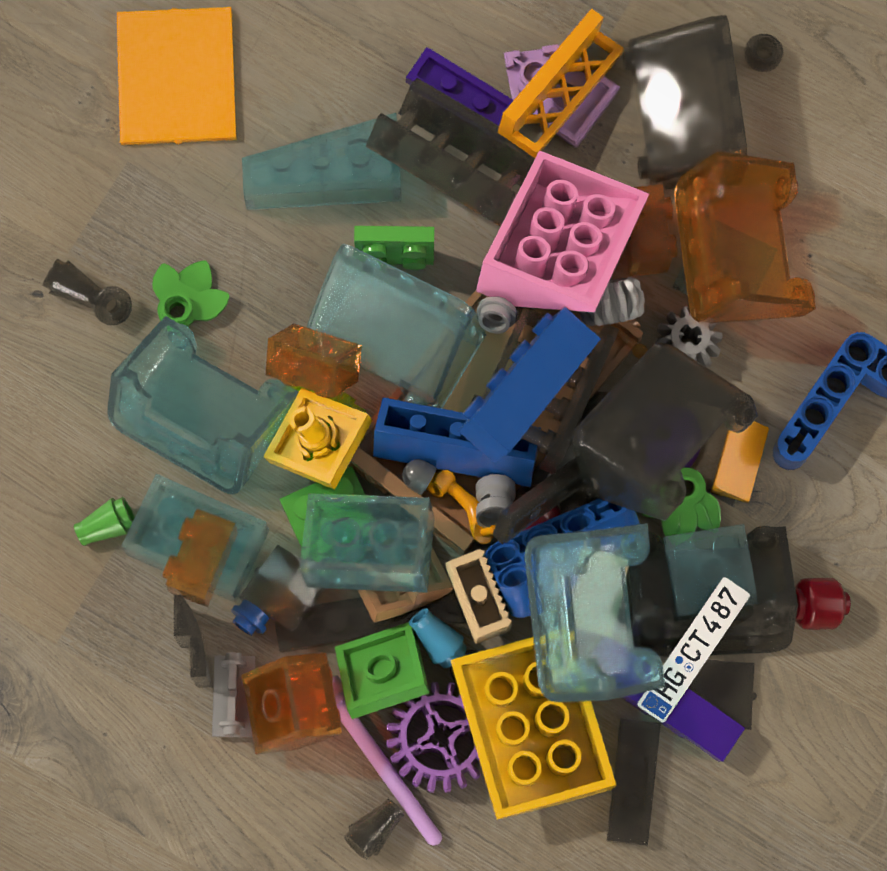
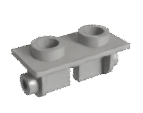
(229, 699)

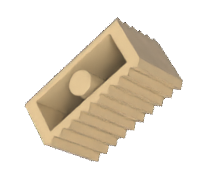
(478, 596)

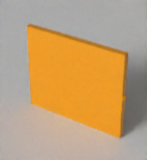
(176, 76)

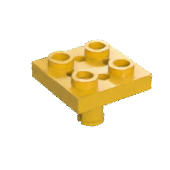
(307, 432)

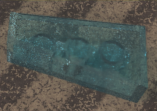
(321, 172)

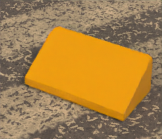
(740, 462)

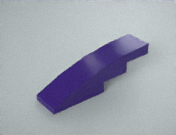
(699, 723)

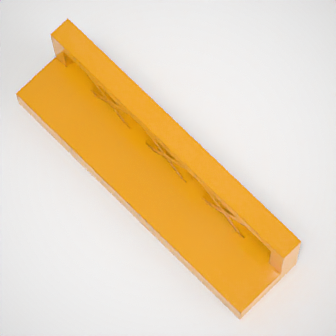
(548, 77)

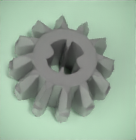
(620, 302)
(705, 338)

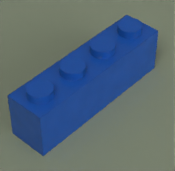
(529, 384)
(431, 434)

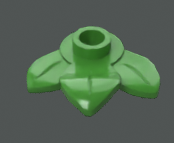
(189, 290)
(697, 509)

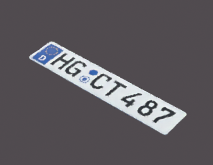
(695, 648)

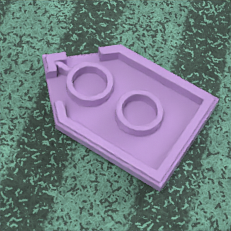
(523, 67)

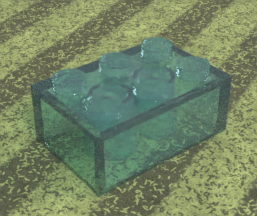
(159, 522)
(367, 542)

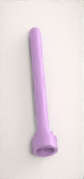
(385, 769)

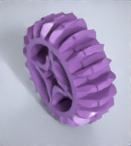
(422, 746)

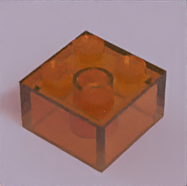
(291, 703)

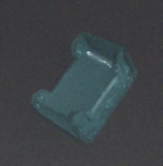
(405, 325)
(194, 409)
(585, 615)

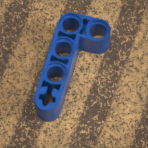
(829, 402)
(508, 559)

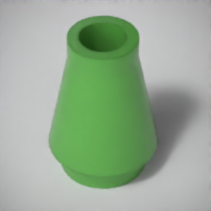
(106, 522)

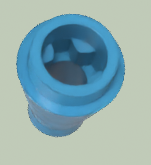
(438, 638)

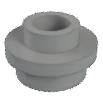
(496, 314)

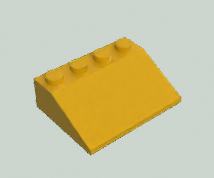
(528, 746)

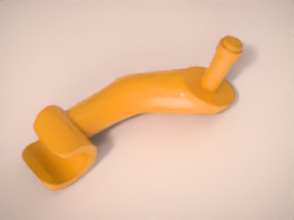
(446, 482)

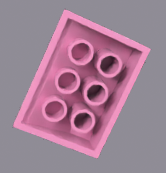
(561, 237)

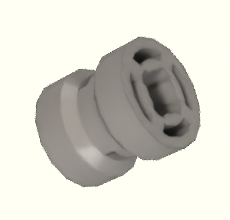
(494, 495)

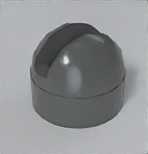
(418, 475)

